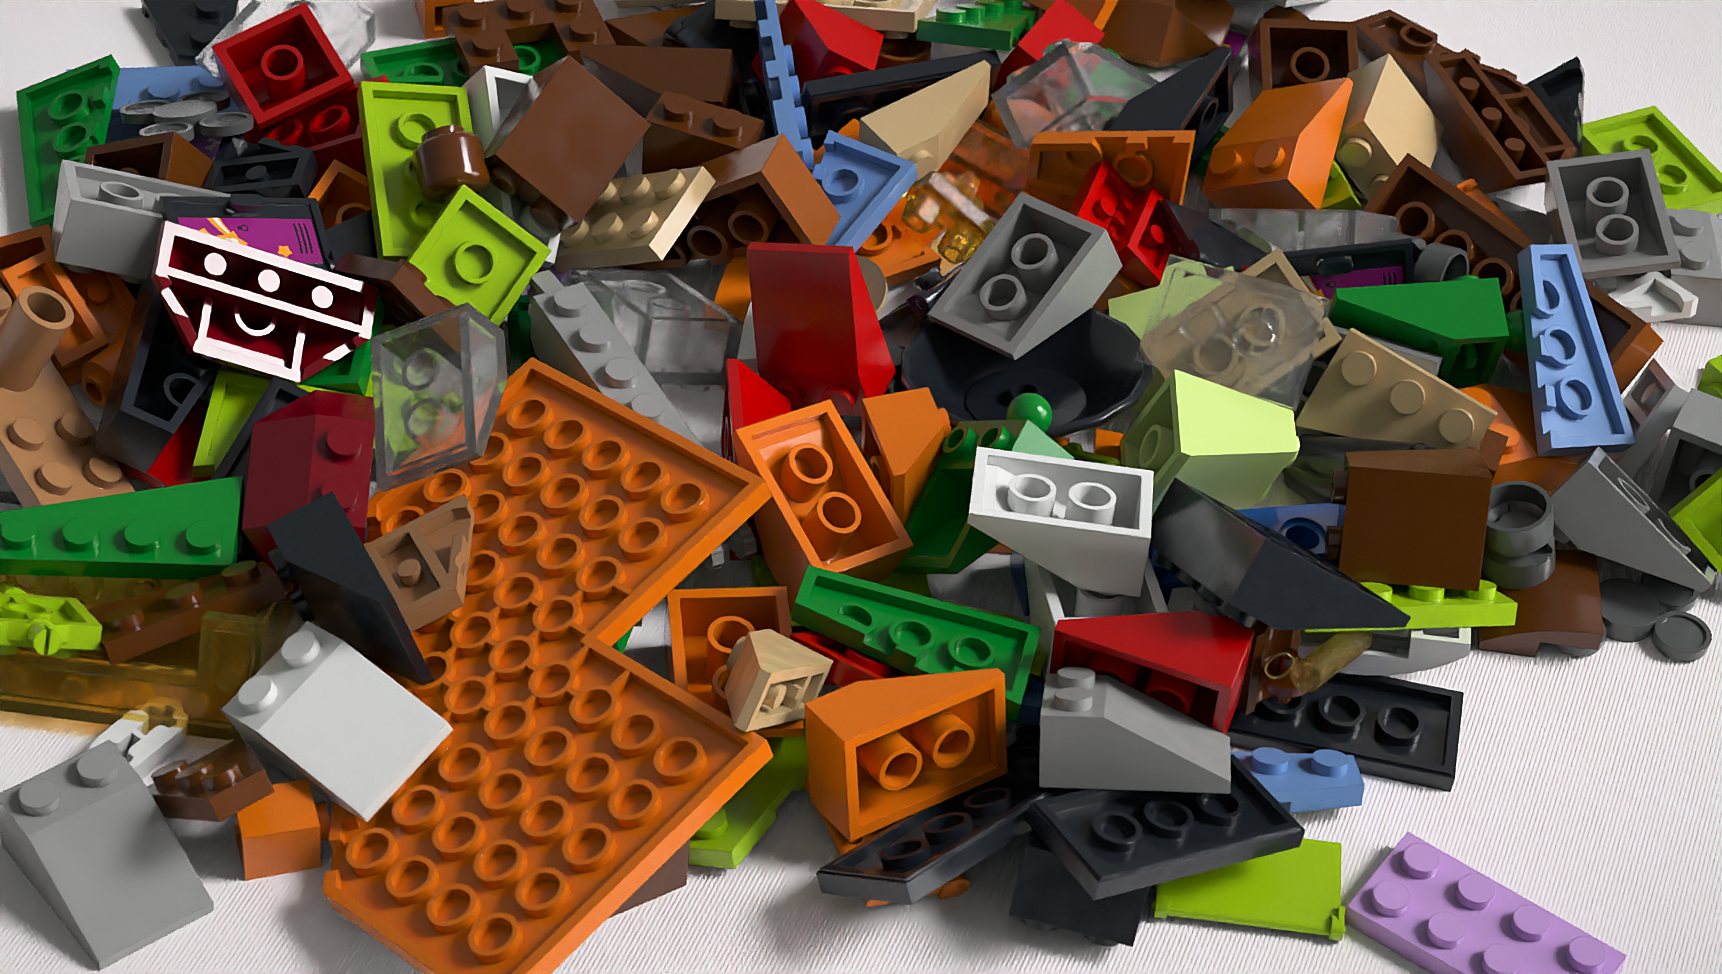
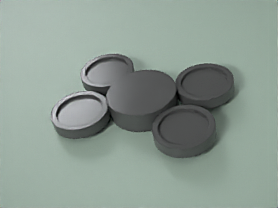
(189, 116)
(1633, 611)

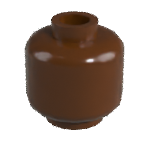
(449, 160)

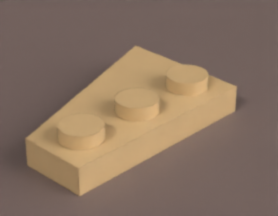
(1388, 398)

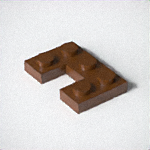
(487, 30)

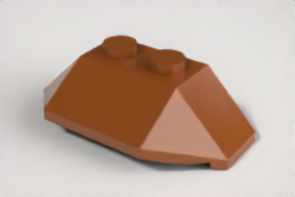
(1166, 30)

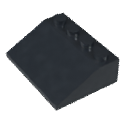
(1258, 571)

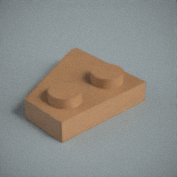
(427, 562)

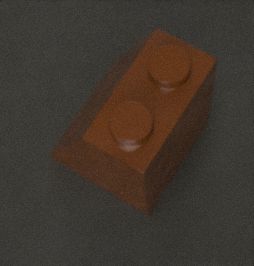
(694, 132)
(563, 143)
(1411, 517)

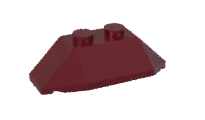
(258, 306)
(304, 454)

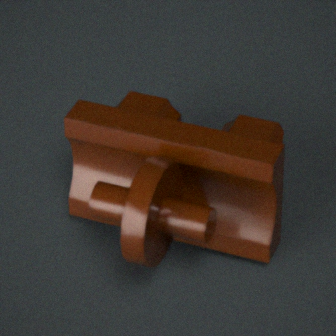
(1256, 683)

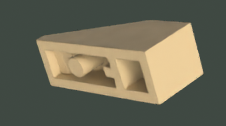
(930, 121)
(772, 679)

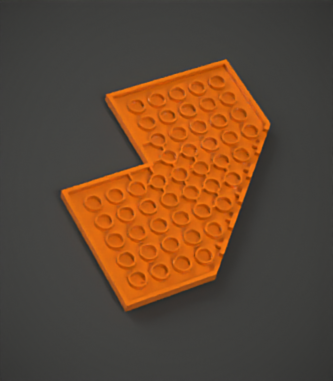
(562, 754)

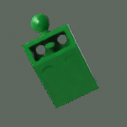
(1449, 318)
(940, 516)

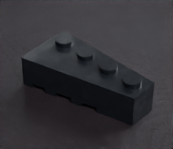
(151, 385)

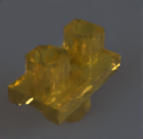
(951, 207)

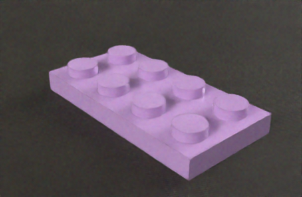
(1467, 923)

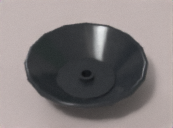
(1080, 370)

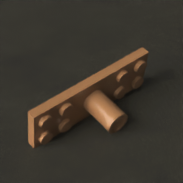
(42, 426)

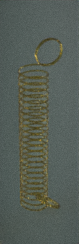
(1336, 666)

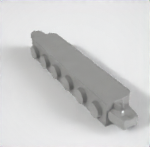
(583, 343)

